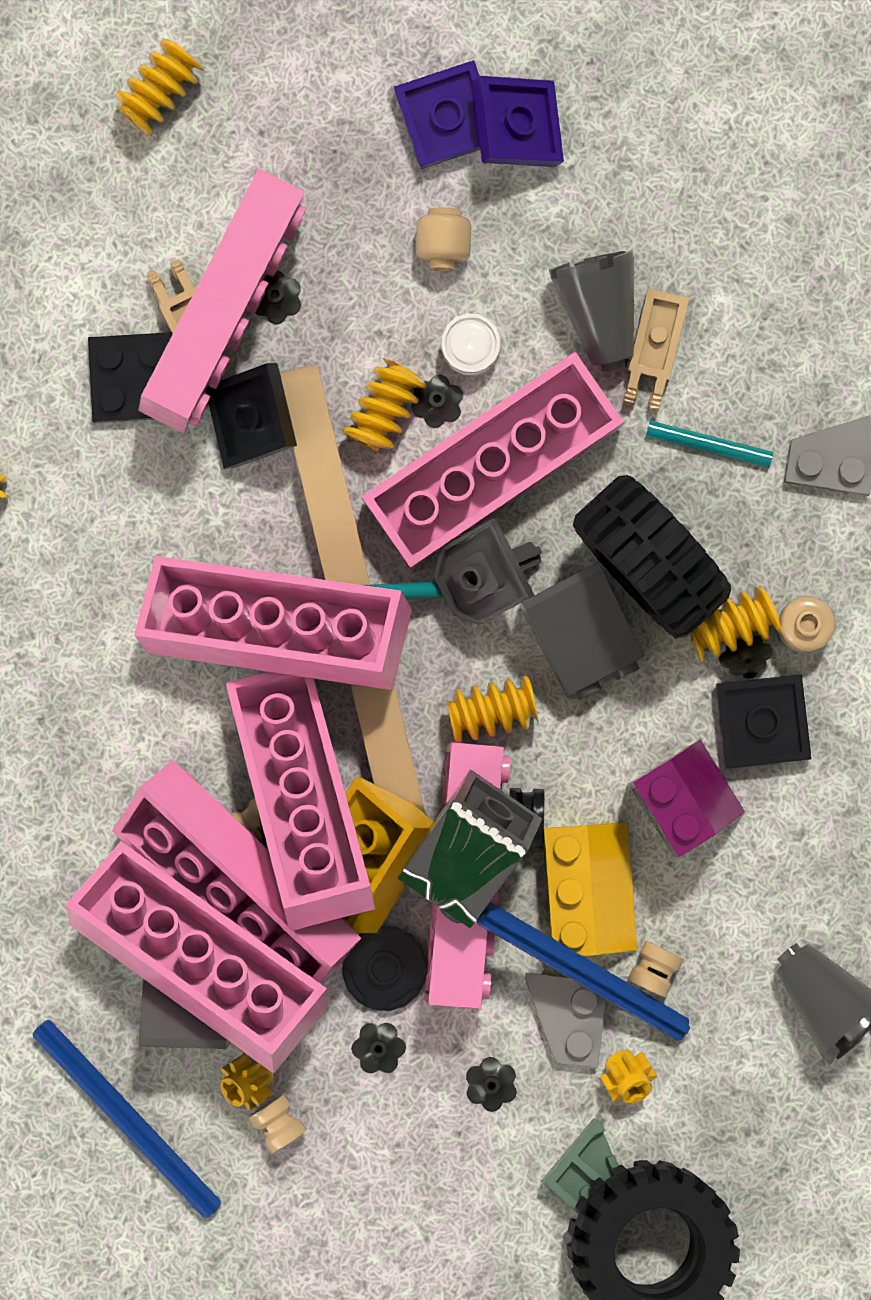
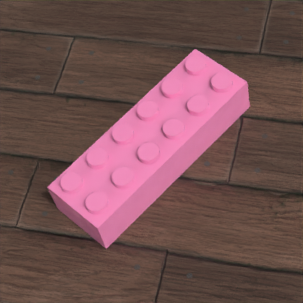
(222, 298)
(493, 461)
(274, 622)
(300, 798)
(226, 866)
(454, 951)
(197, 956)

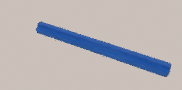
(583, 971)
(126, 1119)

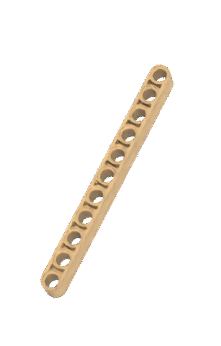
(344, 562)

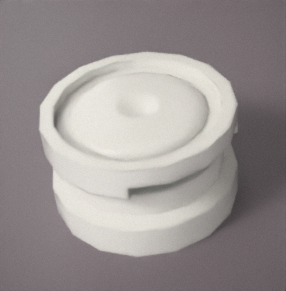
(470, 344)

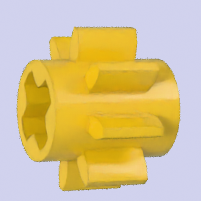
(628, 1076)
(246, 1082)

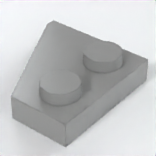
(833, 458)
(569, 1017)

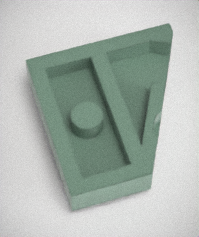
(581, 1165)

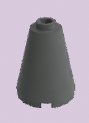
(600, 305)
(828, 1000)

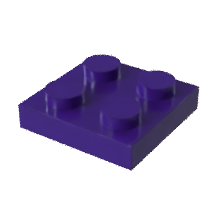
(441, 114)
(517, 121)

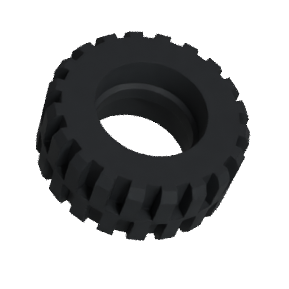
(652, 556)
(639, 1190)

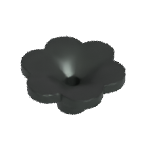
(285, 304)
(437, 413)
(746, 659)
(382, 1035)
(491, 1071)

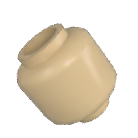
(443, 238)
(806, 624)

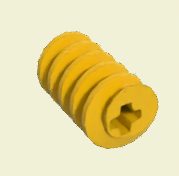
(157, 85)
(384, 406)
(736, 622)
(492, 709)

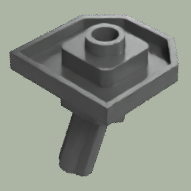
(483, 573)

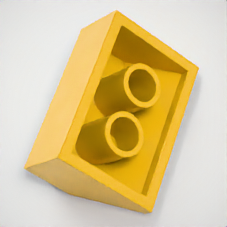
(387, 836)
(590, 888)

